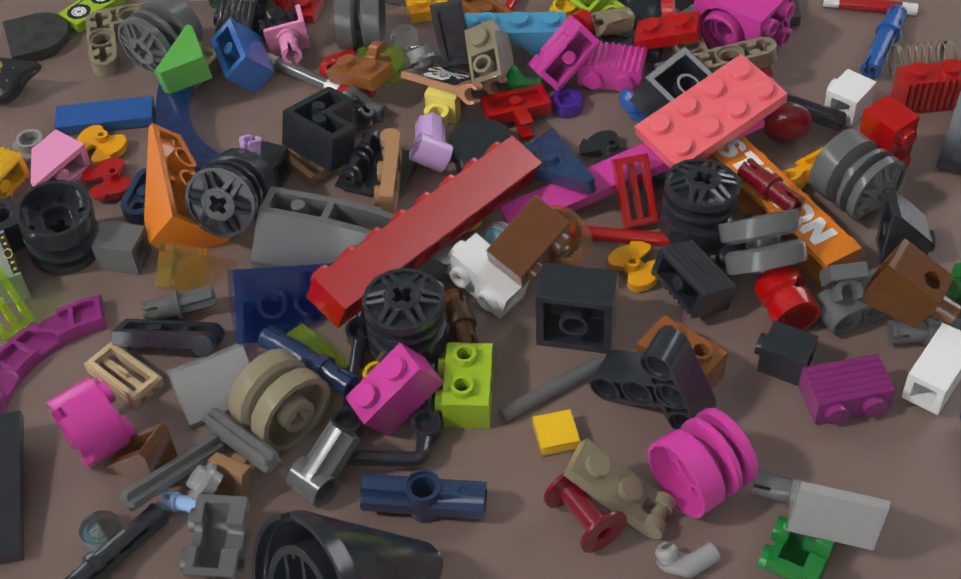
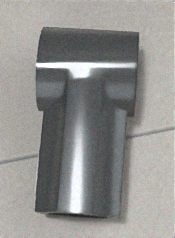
(316, 474)

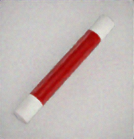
(870, 5)

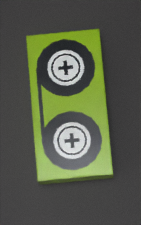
(77, 12)

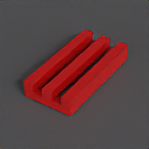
(622, 192)

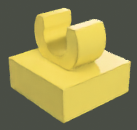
(444, 104)

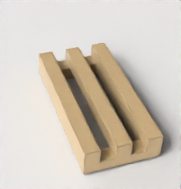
(141, 389)

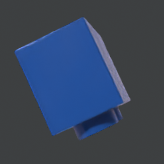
(242, 56)

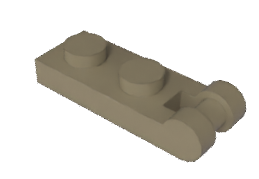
(620, 489)

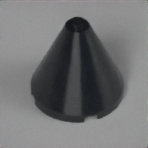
(324, 547)

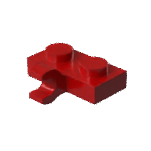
(670, 29)
(517, 106)

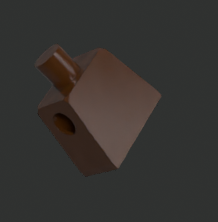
(911, 287)

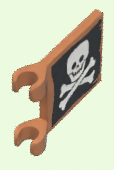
(450, 80)

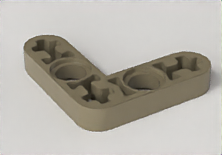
(110, 19)
(758, 50)

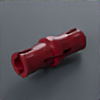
(770, 186)

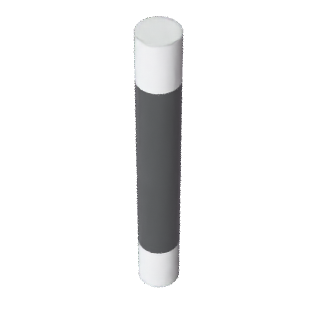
(301, 73)

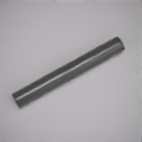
(549, 390)

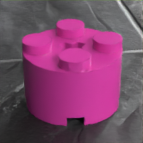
(90, 420)

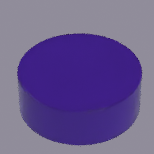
(567, 103)

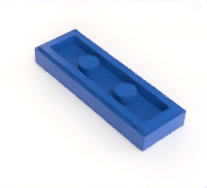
(109, 114)

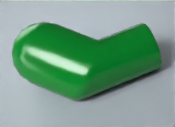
(517, 79)

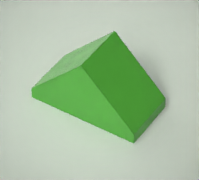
(183, 63)

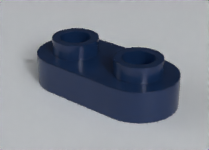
(134, 199)

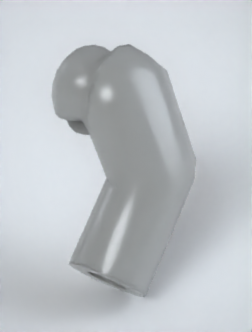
(685, 564)

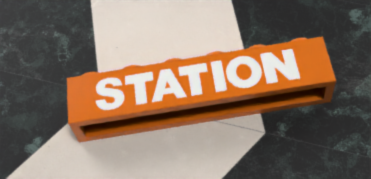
(824, 239)

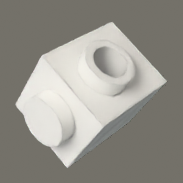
(851, 95)

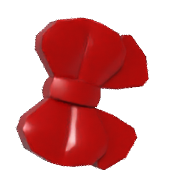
(114, 182)

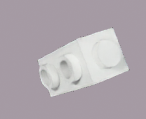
(482, 279)
(936, 371)

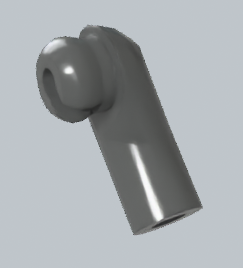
(361, 99)

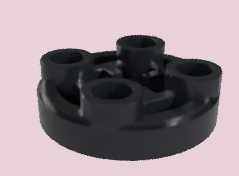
(474, 138)

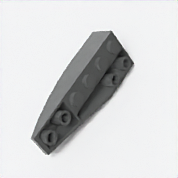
(317, 228)

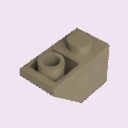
(488, 52)

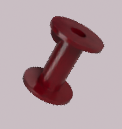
(599, 527)

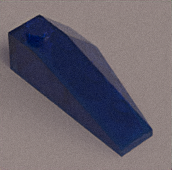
(269, 298)

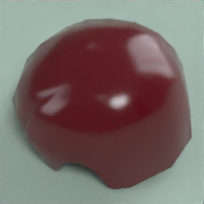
(788, 123)

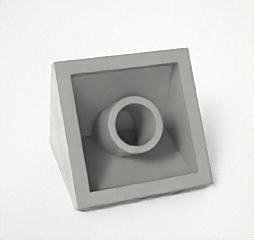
(207, 382)
(836, 514)

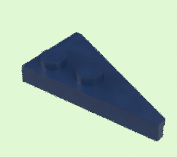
(560, 164)

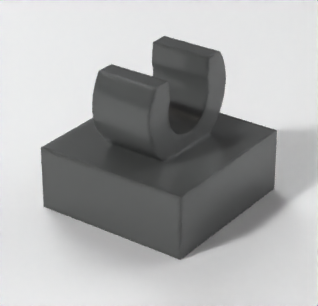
(842, 276)

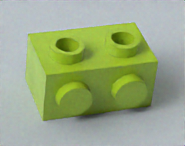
(466, 385)

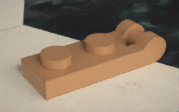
(389, 171)

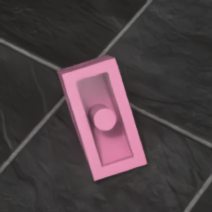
(58, 159)

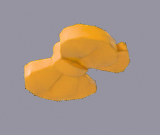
(105, 145)
(628, 259)

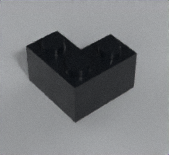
(321, 128)

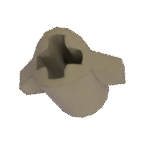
(613, 21)

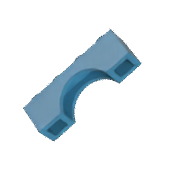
(525, 29)

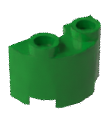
(795, 554)

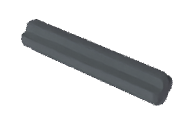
(242, 440)
(170, 473)

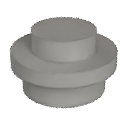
(204, 480)

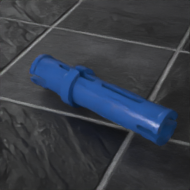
(887, 34)

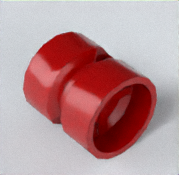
(787, 297)

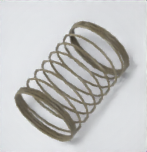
(902, 56)

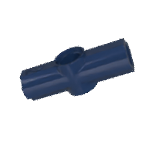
(402, 495)

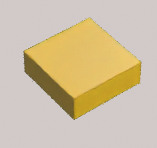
(555, 432)

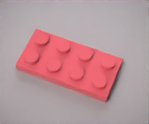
(711, 112)

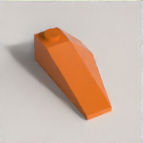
(167, 176)

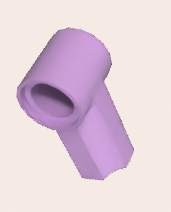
(430, 143)

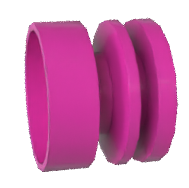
(703, 462)

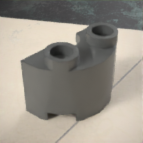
(219, 537)

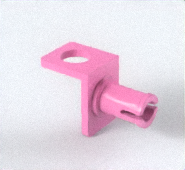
(288, 39)

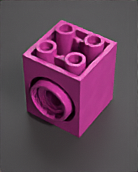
(741, 20)

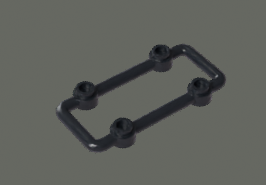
(424, 424)

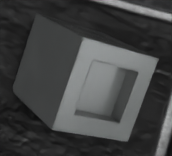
(121, 247)

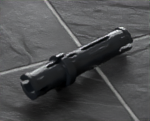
(120, 546)

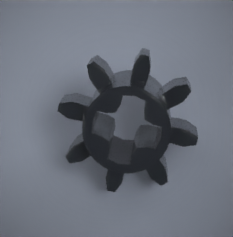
(274, 17)

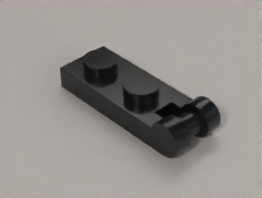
(168, 335)

